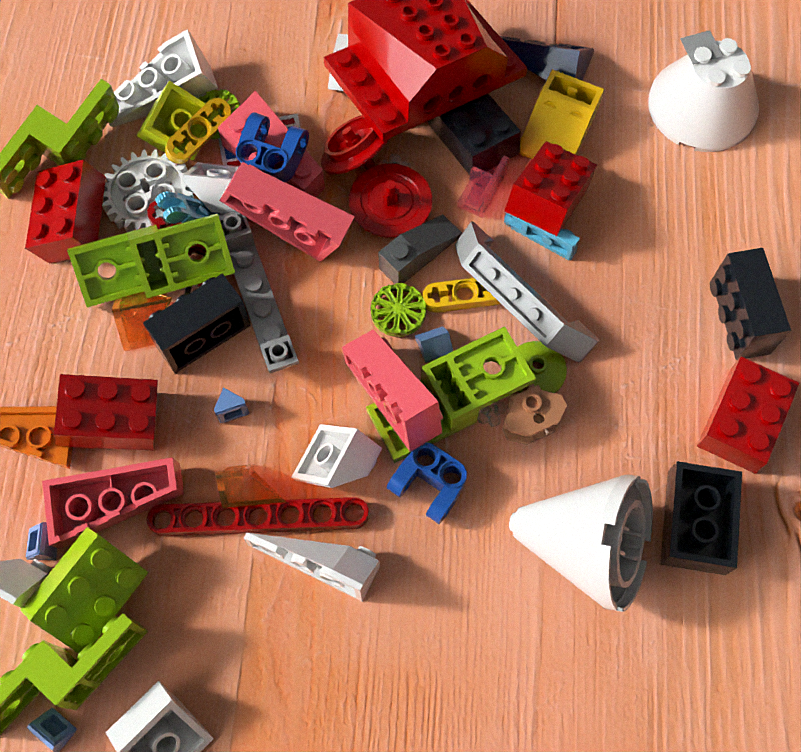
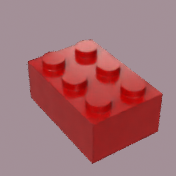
(550, 188)
(65, 210)
(105, 412)
(748, 415)

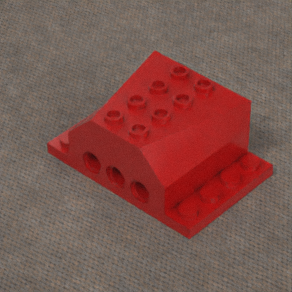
(418, 60)

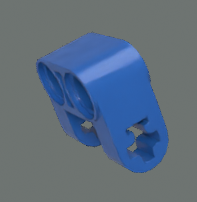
(267, 156)
(433, 475)

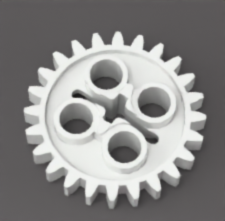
(145, 188)

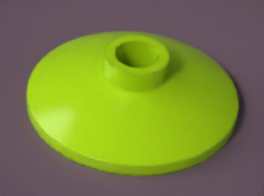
(554, 368)

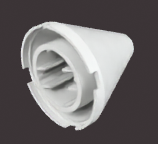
(593, 537)

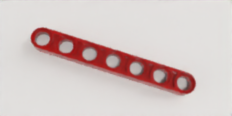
(242, 520)

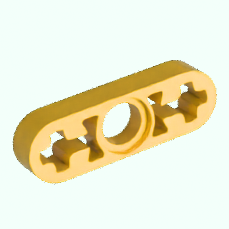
(178, 138)
(457, 304)

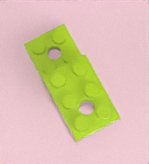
(55, 139)
(151, 260)
(464, 386)
(60, 676)

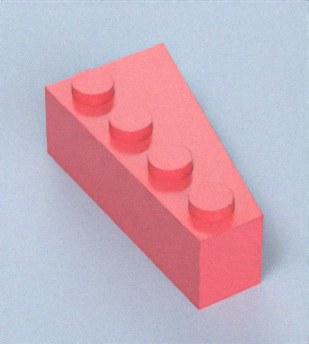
(308, 174)
(287, 211)
(394, 389)
(107, 497)

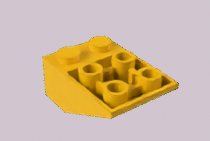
(561, 114)

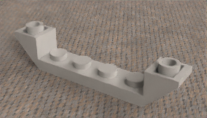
(257, 294)
(520, 298)

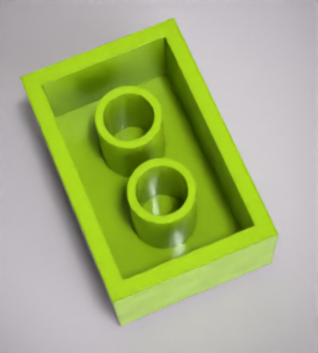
(84, 591)

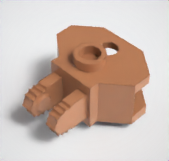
(532, 414)

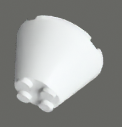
(706, 102)

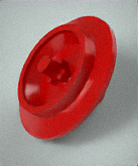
(351, 147)
(390, 200)

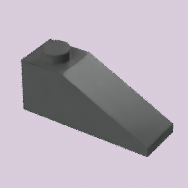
(416, 248)

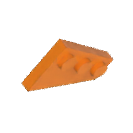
(31, 433)

